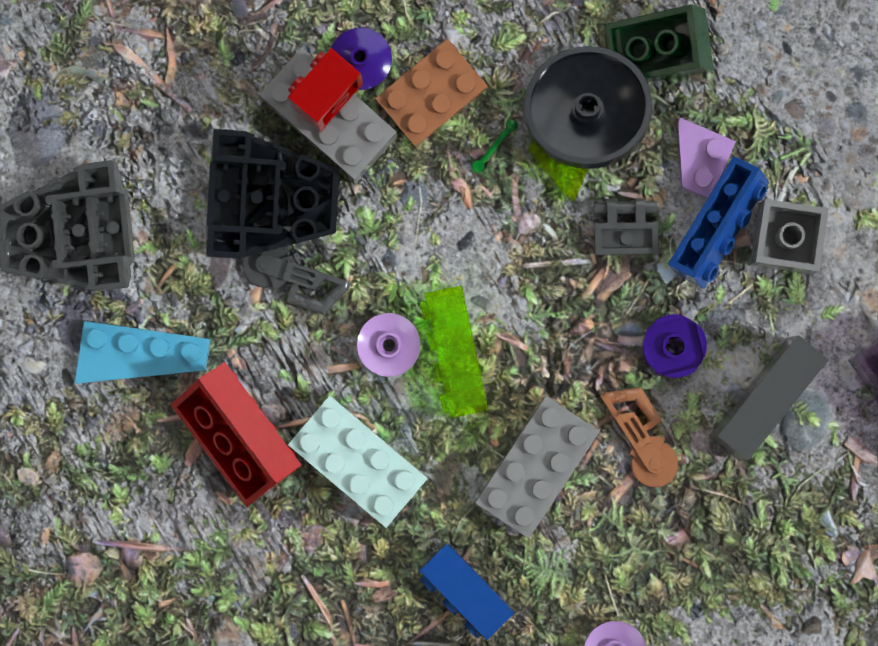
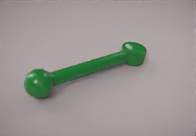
(478, 166)

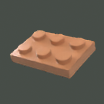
(431, 93)

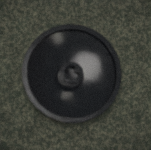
(588, 107)

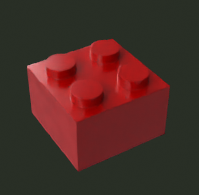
(324, 89)

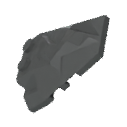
(71, 230)

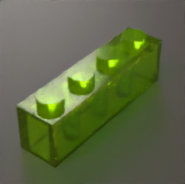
(455, 351)

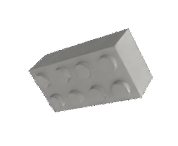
(353, 136)
(536, 466)

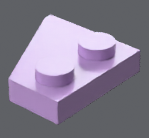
(701, 157)

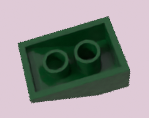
(664, 42)

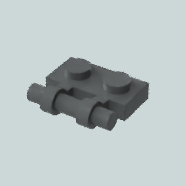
(626, 238)

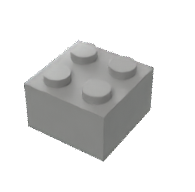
(789, 236)

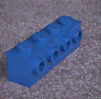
(719, 222)

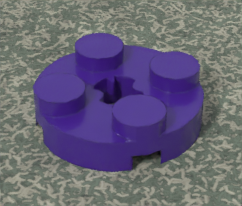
(663, 361)

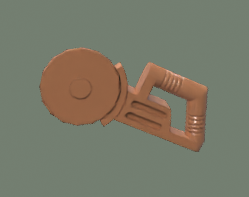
(652, 460)

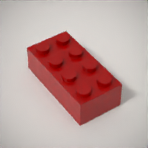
(235, 434)

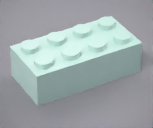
(357, 461)

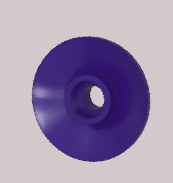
(378, 54)

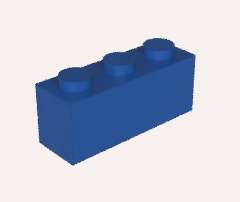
(465, 592)

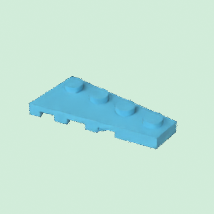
(126, 352)

